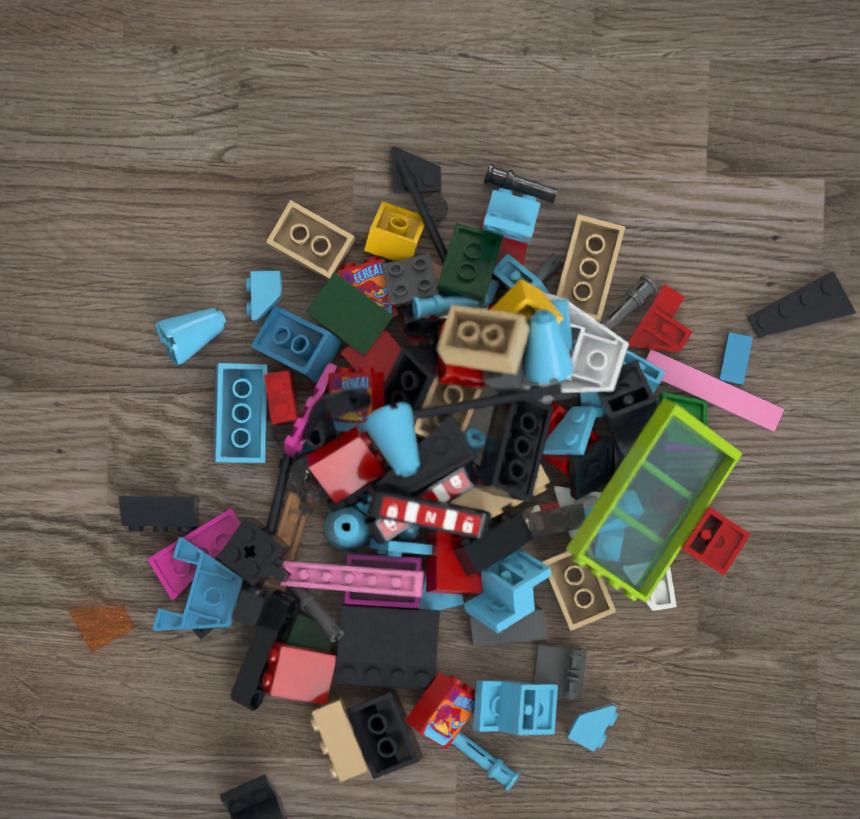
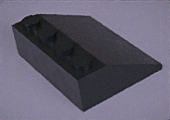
(387, 646)

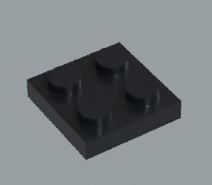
(592, 469)

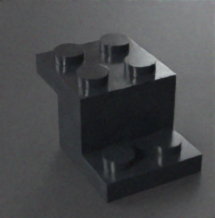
(628, 406)
(254, 800)

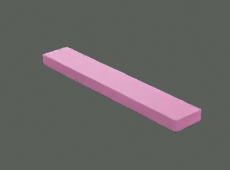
(717, 392)
(354, 578)

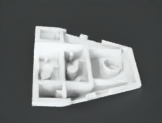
(595, 355)

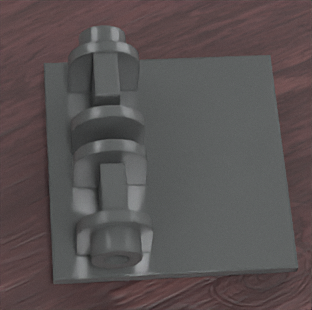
(410, 279)
(562, 668)

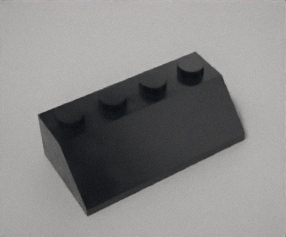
(514, 449)

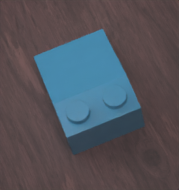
(296, 344)

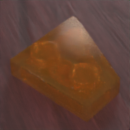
(102, 625)

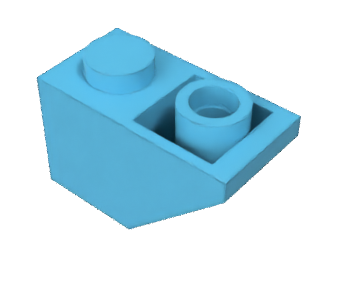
(265, 293)
(590, 726)

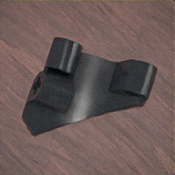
(333, 404)

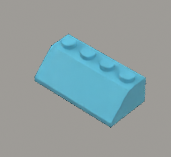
(239, 413)

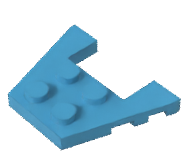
(210, 597)

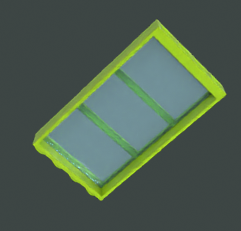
(653, 501)

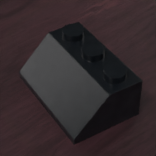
(410, 377)
(159, 512)
(384, 734)

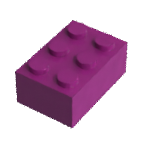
(384, 562)

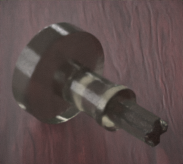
(305, 484)

